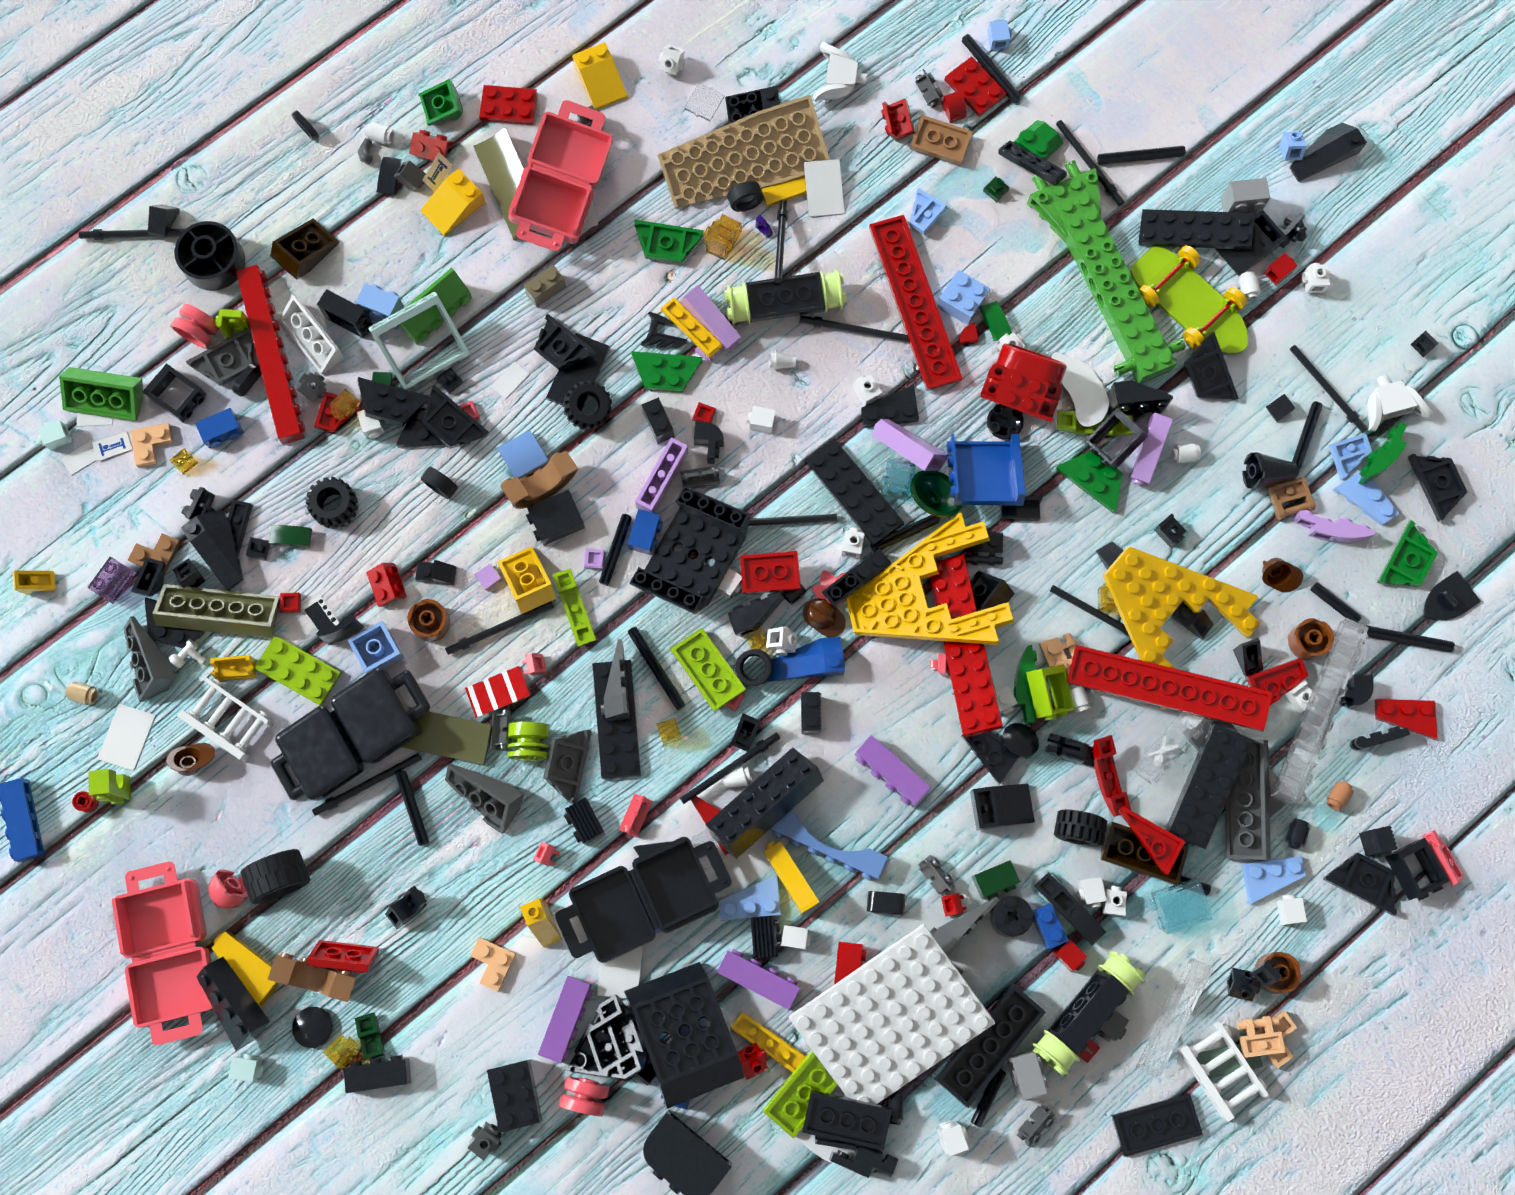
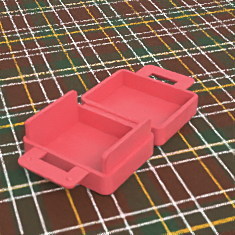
(560, 177)
(160, 935)

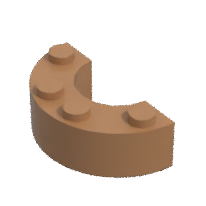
(542, 483)
(320, 980)

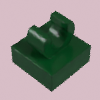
(996, 188)

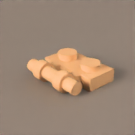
(1054, 651)
(1264, 1043)

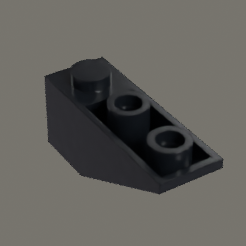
(751, 617)

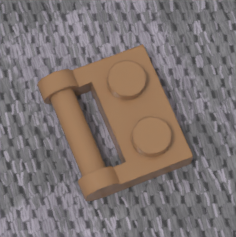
(1290, 492)

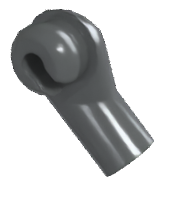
(363, 152)

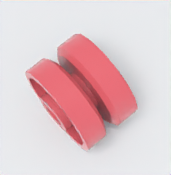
(195, 326)
(585, 1092)

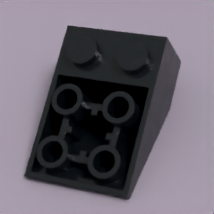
(750, 102)
(1265, 240)
(1136, 398)
(1002, 806)

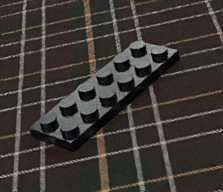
(1196, 229)
(854, 492)
(616, 738)

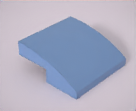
(523, 455)

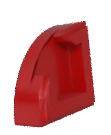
(969, 334)

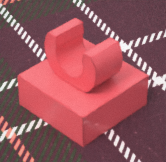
(535, 664)
(940, 665)
(544, 854)

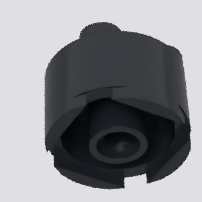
(1022, 913)

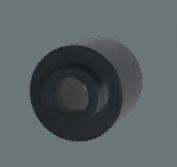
(1297, 834)

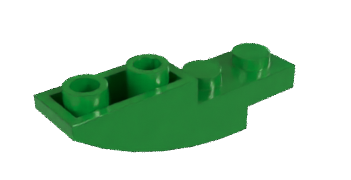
(1384, 455)
(1021, 686)

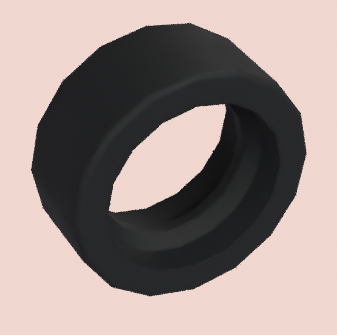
(745, 196)
(439, 483)
(741, 674)

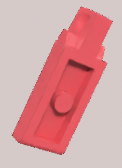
(1444, 857)

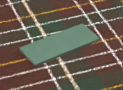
(1228, 1066)

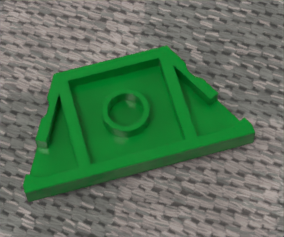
(666, 241)
(665, 371)
(1094, 478)
(1409, 559)

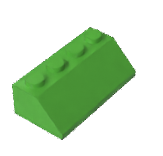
(452, 294)
(101, 393)

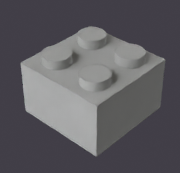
(1246, 196)
(1026, 1075)

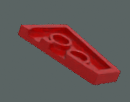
(1279, 678)
(1414, 714)

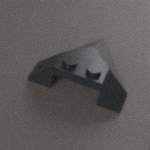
(610, 1043)

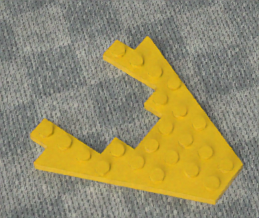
(1152, 589)
(896, 603)

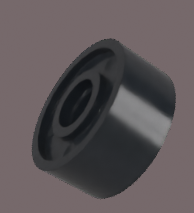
(210, 270)

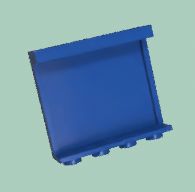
(986, 472)

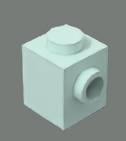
(54, 435)
(246, 1068)

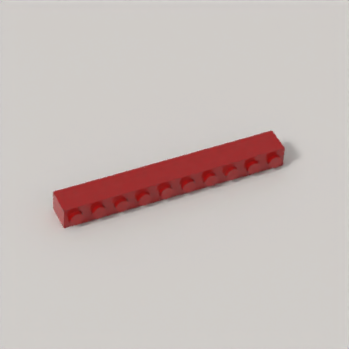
(270, 354)

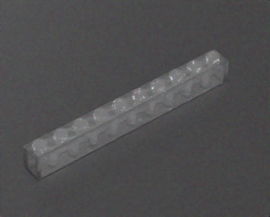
(1320, 712)

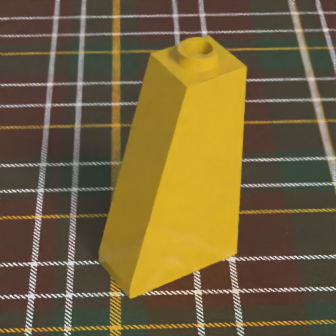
(790, 877)
(541, 922)
(248, 966)

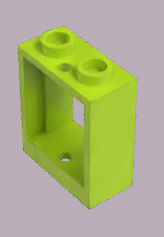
(1059, 688)

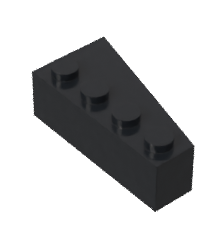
(232, 1003)

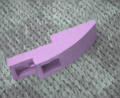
(1339, 531)

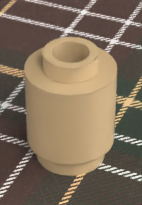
(81, 693)

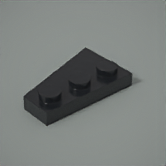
(897, 407)
(992, 755)

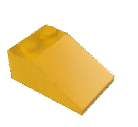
(599, 75)
(453, 202)
(527, 580)

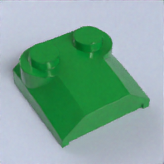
(441, 103)
(1040, 139)

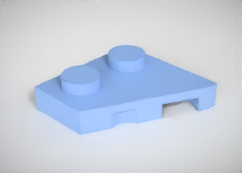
(925, 211)
(1349, 453)

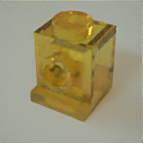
(344, 404)
(1105, 603)
(342, 1051)

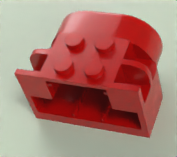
(1025, 381)

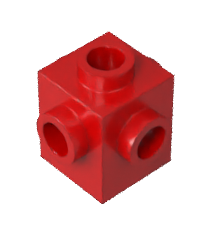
(753, 1060)

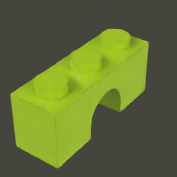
(108, 786)

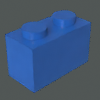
(219, 428)
(644, 532)
(1049, 926)

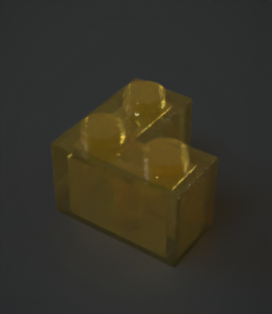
(722, 236)

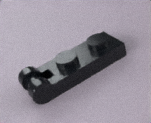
(1379, 738)

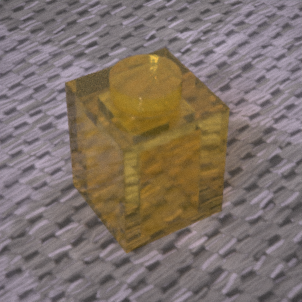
(669, 731)

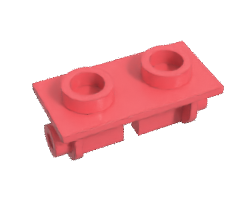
(635, 815)

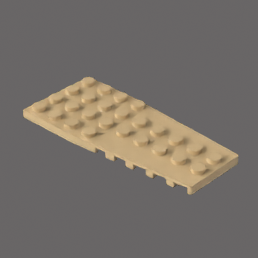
(757, 148)

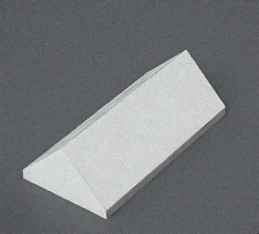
(310, 335)

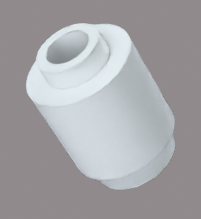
(380, 133)
(1250, 285)
(1186, 453)
(1080, 699)

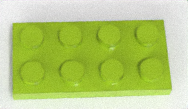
(298, 670)
(708, 670)
(790, 1102)

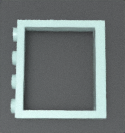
(408, 312)

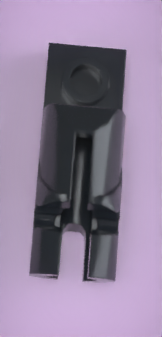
(1071, 750)
(865, 1160)

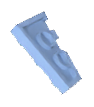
(1368, 498)
(1269, 876)
(753, 901)

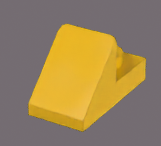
(30, 581)

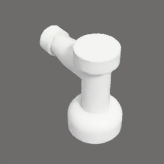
(190, 648)

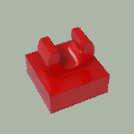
(952, 904)

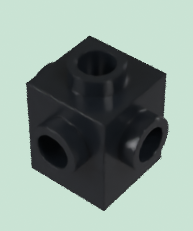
(1242, 984)

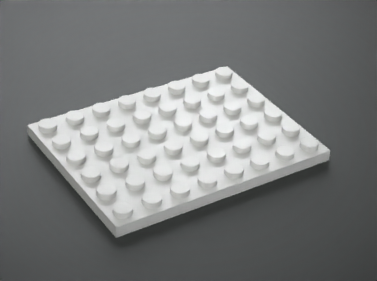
(892, 1018)

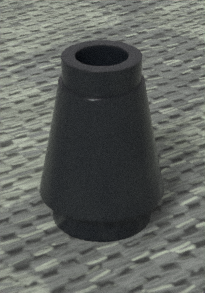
(897, 1104)

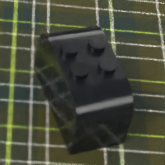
(684, 1158)

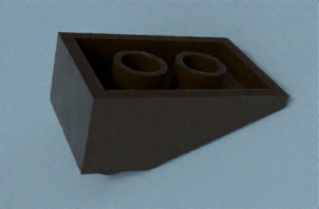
(303, 248)

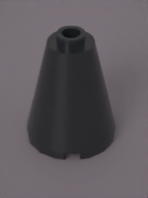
(1267, 471)

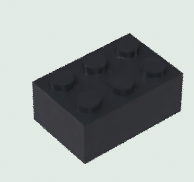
(514, 1096)

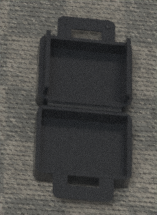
(365, 726)
(627, 906)

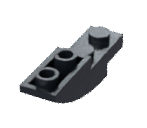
(856, 578)
(1070, 908)

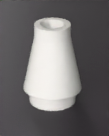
(779, 360)
(739, 778)

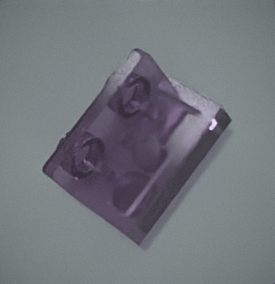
(111, 580)

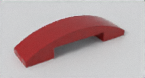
(1107, 775)

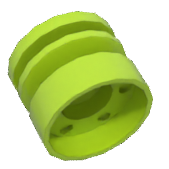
(528, 741)

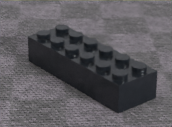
(1208, 785)
(764, 802)
(985, 1054)

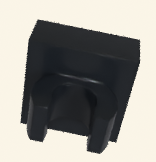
(1424, 344)
(449, 380)
(258, 548)
(1266, 973)

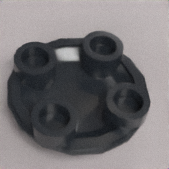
(1004, 421)
(1020, 740)
(312, 1027)

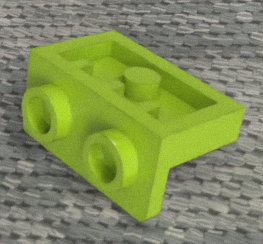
(231, 320)

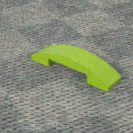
(1068, 423)
(574, 607)

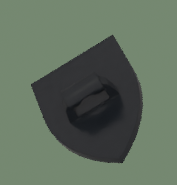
(1449, 599)

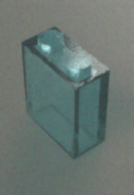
(1180, 906)

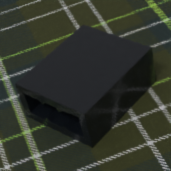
(555, 518)

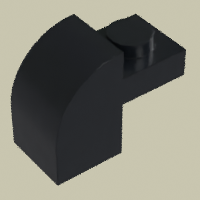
(711, 436)
(1359, 691)
(407, 907)

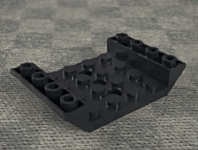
(701, 527)
(688, 1063)

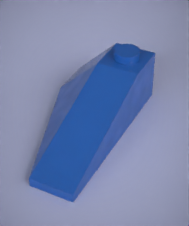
(812, 660)

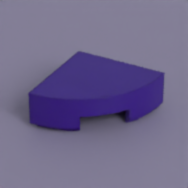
(763, 226)

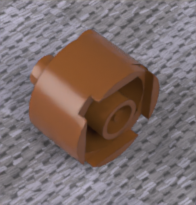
(424, 611)
(1301, 644)
(1288, 968)

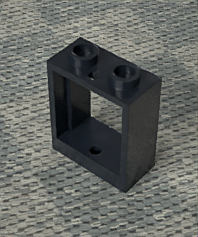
(344, 313)
(162, 381)
(1115, 417)
(1428, 863)

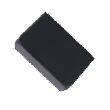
(1280, 407)

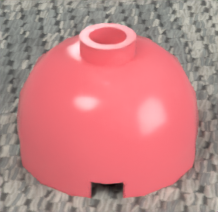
(227, 890)

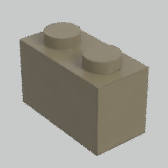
(544, 285)

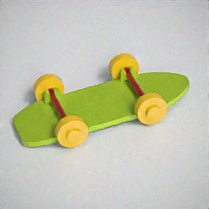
(1189, 299)

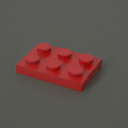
(977, 86)
(508, 104)
(770, 572)
(342, 956)

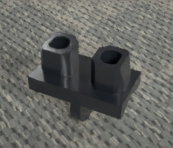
(1295, 229)
(201, 503)

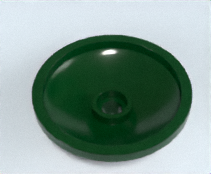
(932, 493)

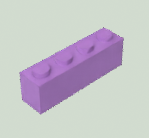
(892, 771)
(759, 980)
(564, 1020)

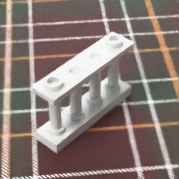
(222, 739)
(1214, 1089)

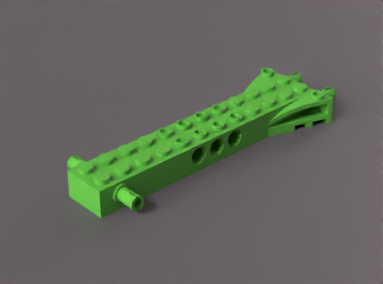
(1076, 218)

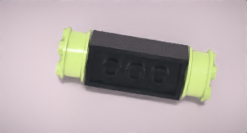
(791, 297)
(1088, 1012)

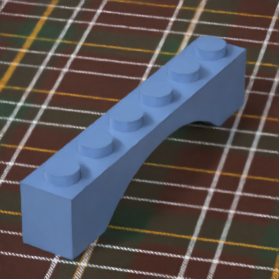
(865, 861)

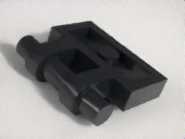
(993, 546)

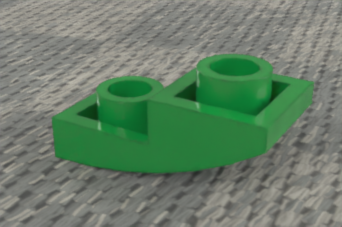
(996, 319)

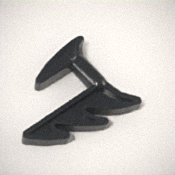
(654, 337)

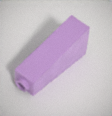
(710, 317)
(909, 445)
(1150, 449)

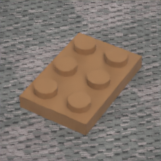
(941, 140)

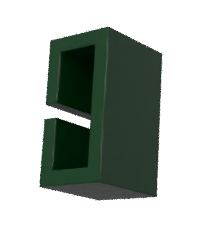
(995, 880)

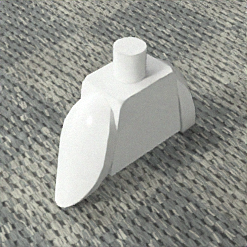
(840, 75)
(1392, 401)

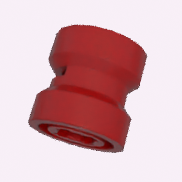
(89, 802)

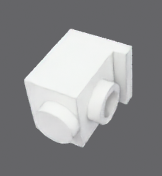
(852, 549)
(1296, 694)
(1110, 907)

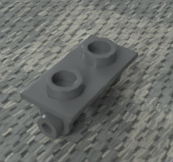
(924, 83)
(700, 477)
(500, 729)
(942, 880)
(1032, 1131)

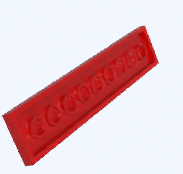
(915, 302)
(966, 661)
(1170, 688)

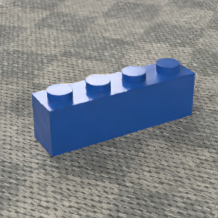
(21, 820)

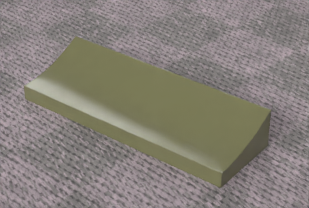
(502, 171)
(216, 611)
(452, 738)

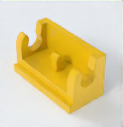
(233, 667)

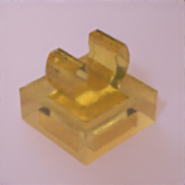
(183, 461)
(757, 639)

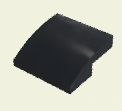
(332, 634)

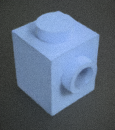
(999, 34)
(1293, 146)

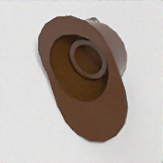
(1281, 575)
(824, 617)
(191, 758)

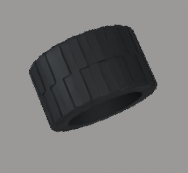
(275, 876)

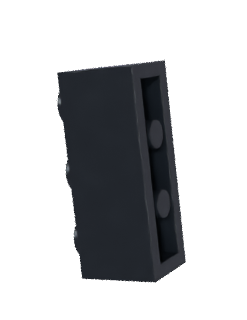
(377, 1074)

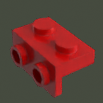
(898, 119)
(428, 146)
(386, 583)

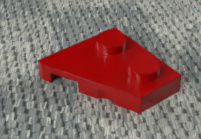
(325, 420)

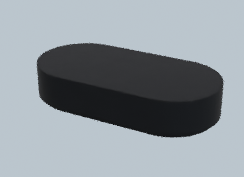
(305, 125)
(247, 379)

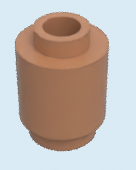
(1339, 796)

